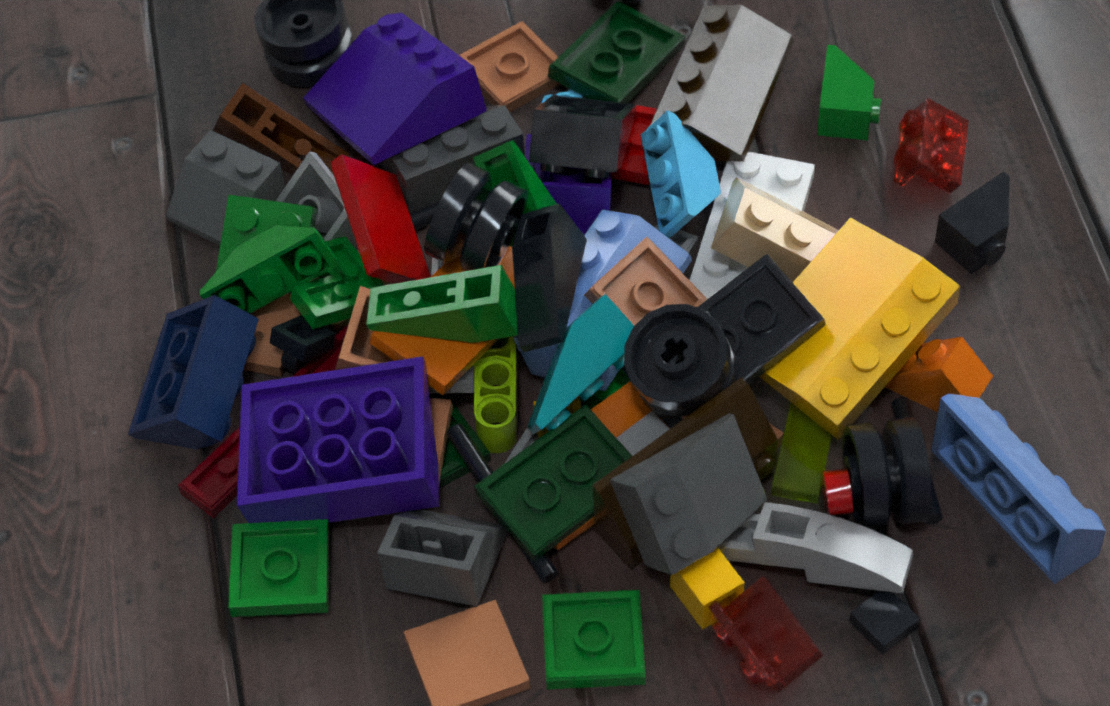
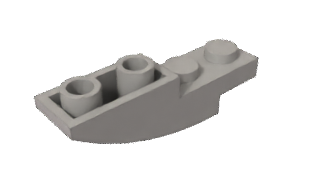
(823, 545)

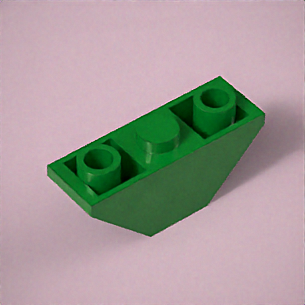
(270, 266)

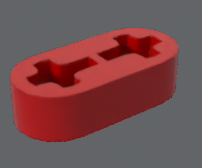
(837, 492)

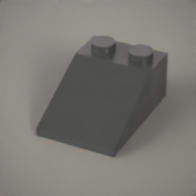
(690, 496)

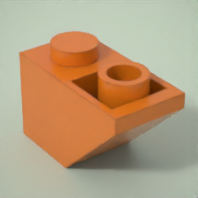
(941, 369)

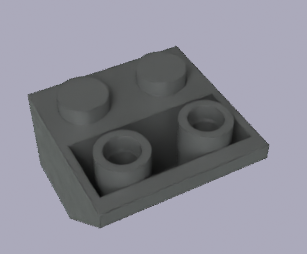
(440, 555)

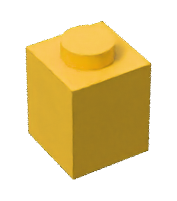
(704, 583)

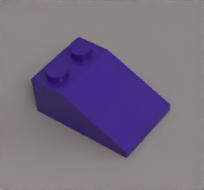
(577, 194)

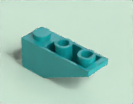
(588, 350)

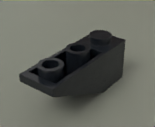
(546, 273)

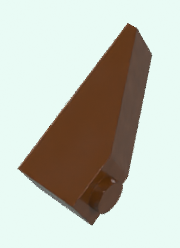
(272, 131)

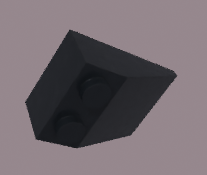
(581, 135)

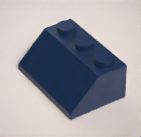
(195, 375)

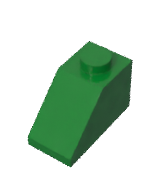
(846, 98)

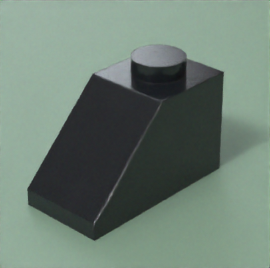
(977, 225)

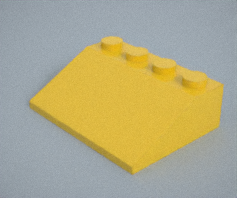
(876, 313)

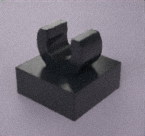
(300, 342)

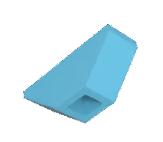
(679, 173)

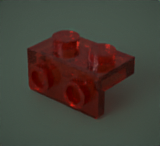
(931, 146)
(767, 636)

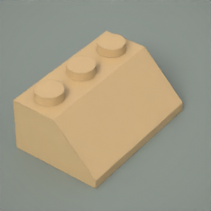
(762, 224)

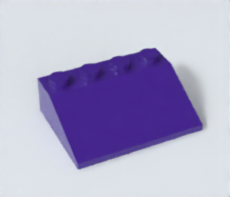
(395, 89)
(338, 444)

